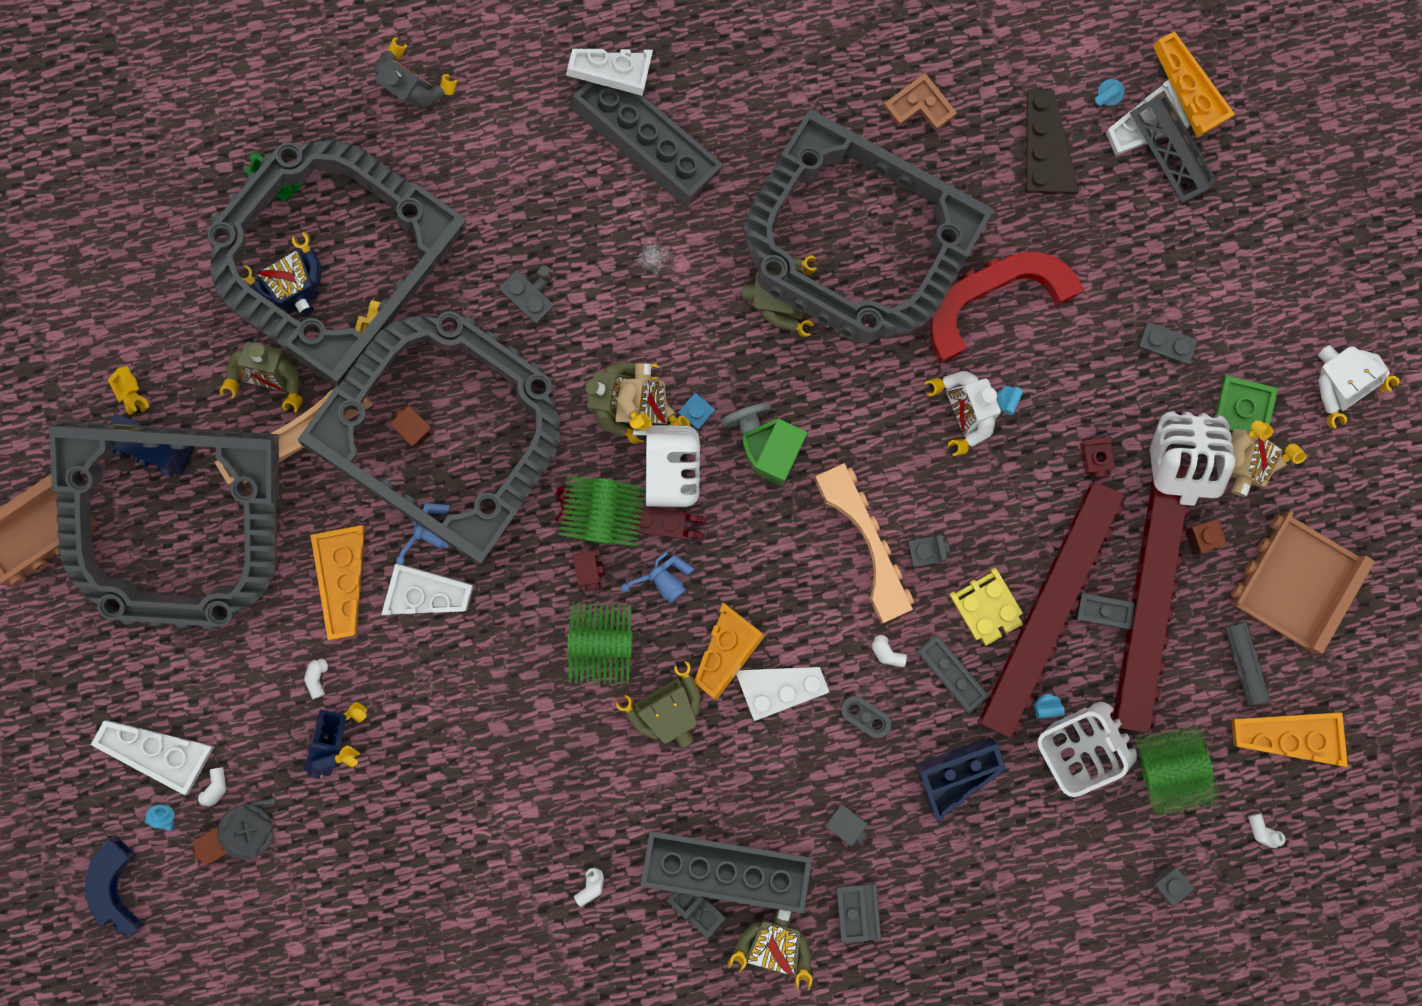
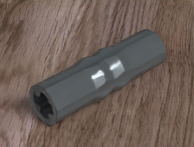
(1247, 663)

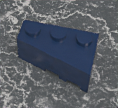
(958, 774)

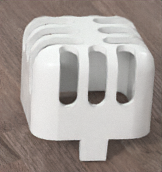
(1204, 434)
(663, 465)
(1108, 739)

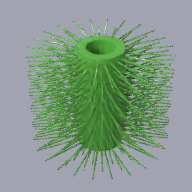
(602, 510)
(599, 643)
(1177, 771)

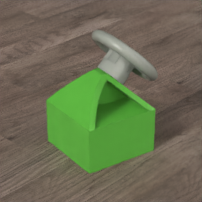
(767, 447)

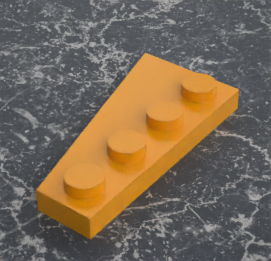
(1194, 89)
(339, 571)
(1298, 736)

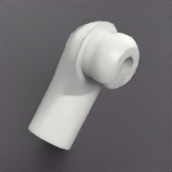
(885, 654)
(313, 675)
(215, 789)
(1263, 834)
(593, 888)

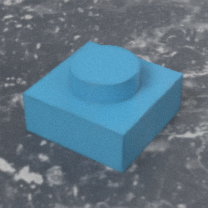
(696, 411)

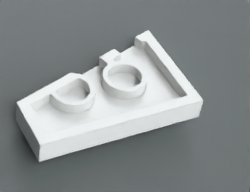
(616, 70)
(1125, 133)
(425, 592)
(778, 689)

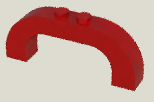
(1038, 266)

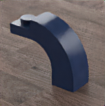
(102, 887)

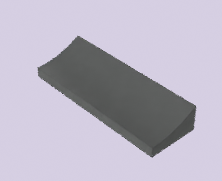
(648, 139)
(726, 872)

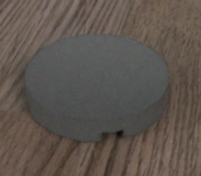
(245, 832)

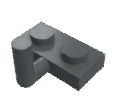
(528, 295)

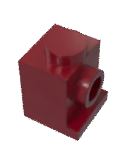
(1091, 465)
(588, 569)

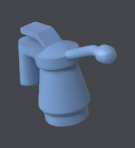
(420, 532)
(666, 583)

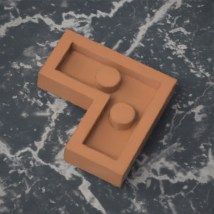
(920, 97)

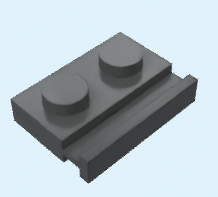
(858, 913)

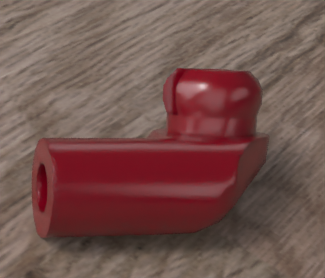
(560, 494)

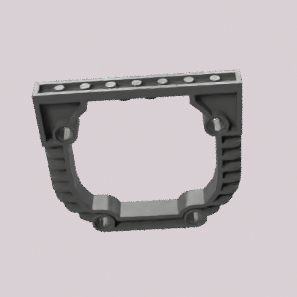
(824, 143)
(333, 351)
(333, 436)
(247, 458)

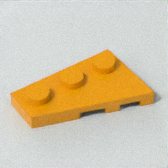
(729, 649)

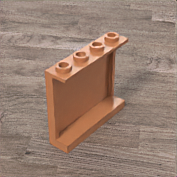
(1300, 583)

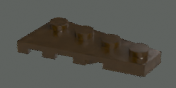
(1047, 152)

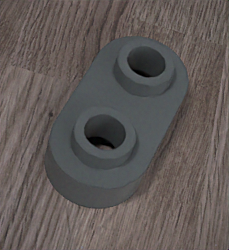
(865, 717)

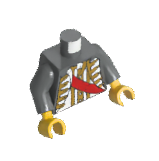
(406, 83)

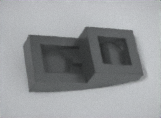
(698, 912)

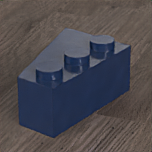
(168, 459)

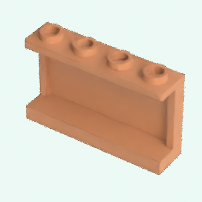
(29, 532)

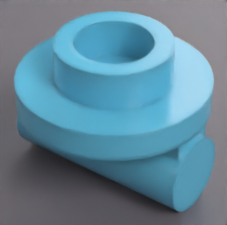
(1110, 92)
(1008, 399)
(1048, 707)
(160, 817)

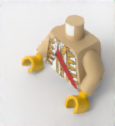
(644, 402)
(1258, 457)

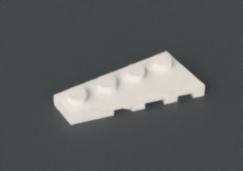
(161, 756)

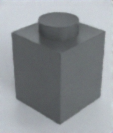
(846, 825)
(1171, 885)

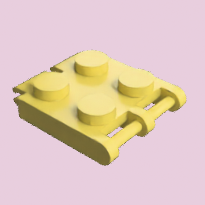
(988, 608)

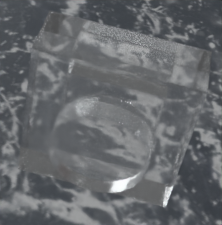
(652, 258)

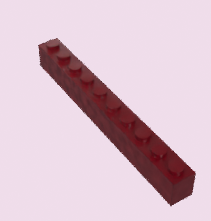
(1050, 610)
(1152, 610)

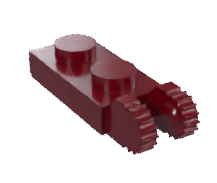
(666, 523)

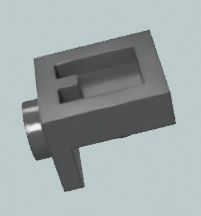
(928, 550)

